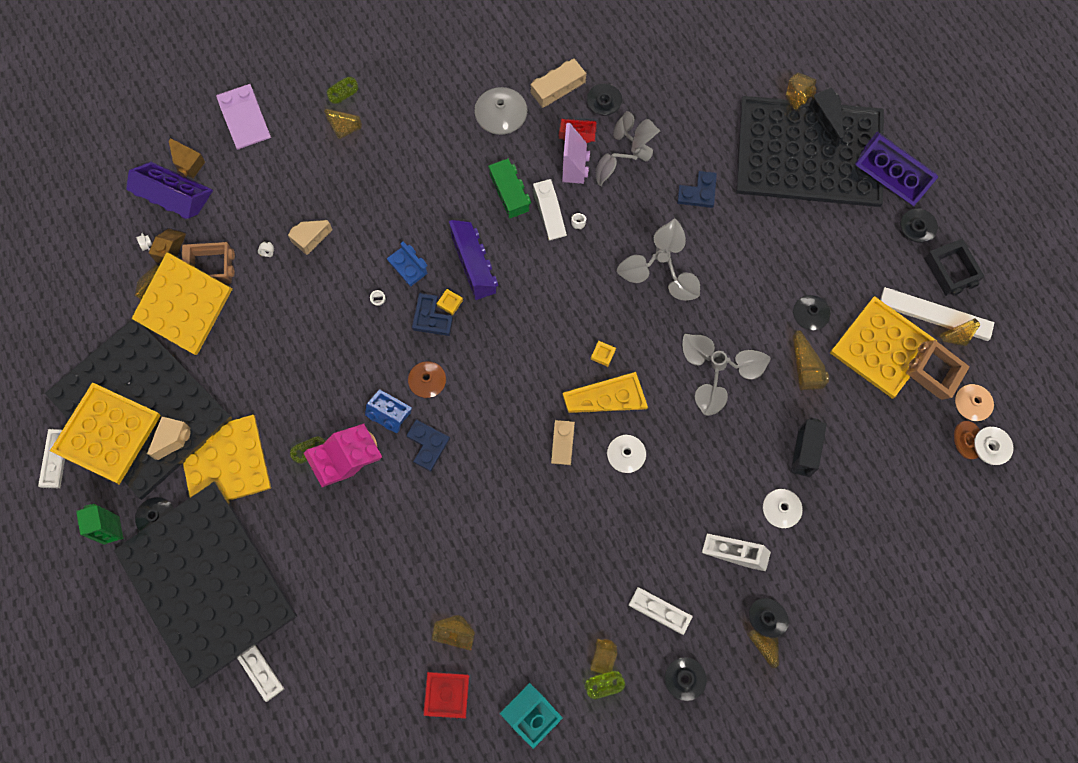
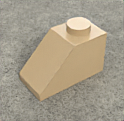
(309, 234)
(168, 437)
(562, 442)

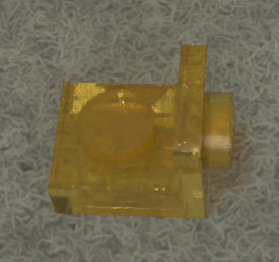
(604, 656)

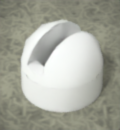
(580, 217)
(266, 247)
(375, 294)

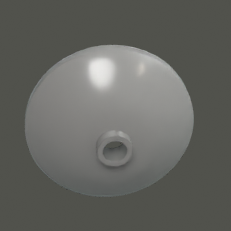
(502, 118)

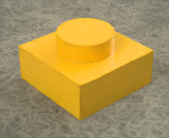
(449, 302)
(603, 353)

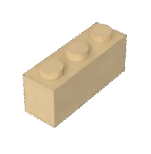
(558, 82)

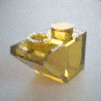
(800, 89)

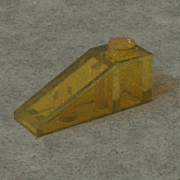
(809, 366)

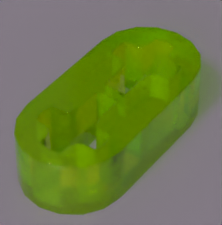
(342, 90)
(303, 447)
(604, 684)

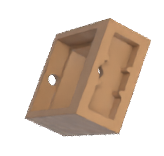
(192, 250)
(953, 377)

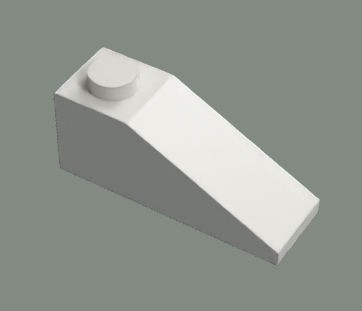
(549, 209)
(737, 551)

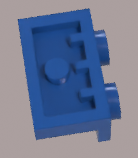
(408, 264)
(387, 411)

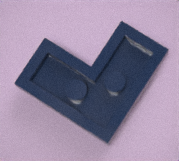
(703, 194)
(427, 320)
(432, 444)

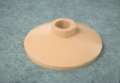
(969, 408)

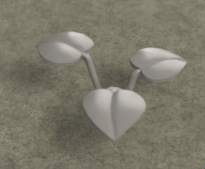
(643, 133)
(667, 240)
(700, 348)

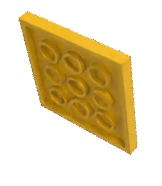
(182, 303)
(881, 346)
(105, 433)
(231, 459)

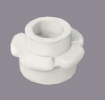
(144, 242)

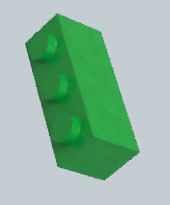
(509, 188)
(99, 524)

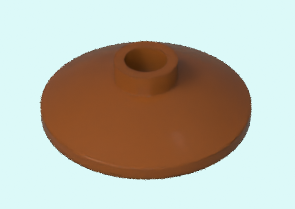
(430, 387)
(964, 439)

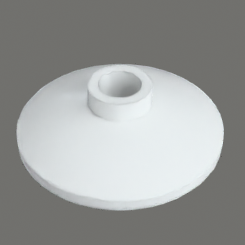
(1001, 445)
(623, 462)
(777, 516)

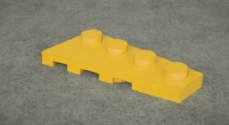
(608, 395)

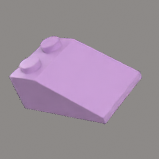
(243, 116)
(574, 157)

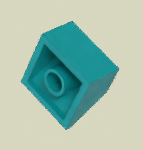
(531, 715)

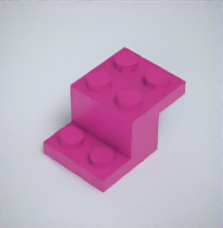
(342, 455)

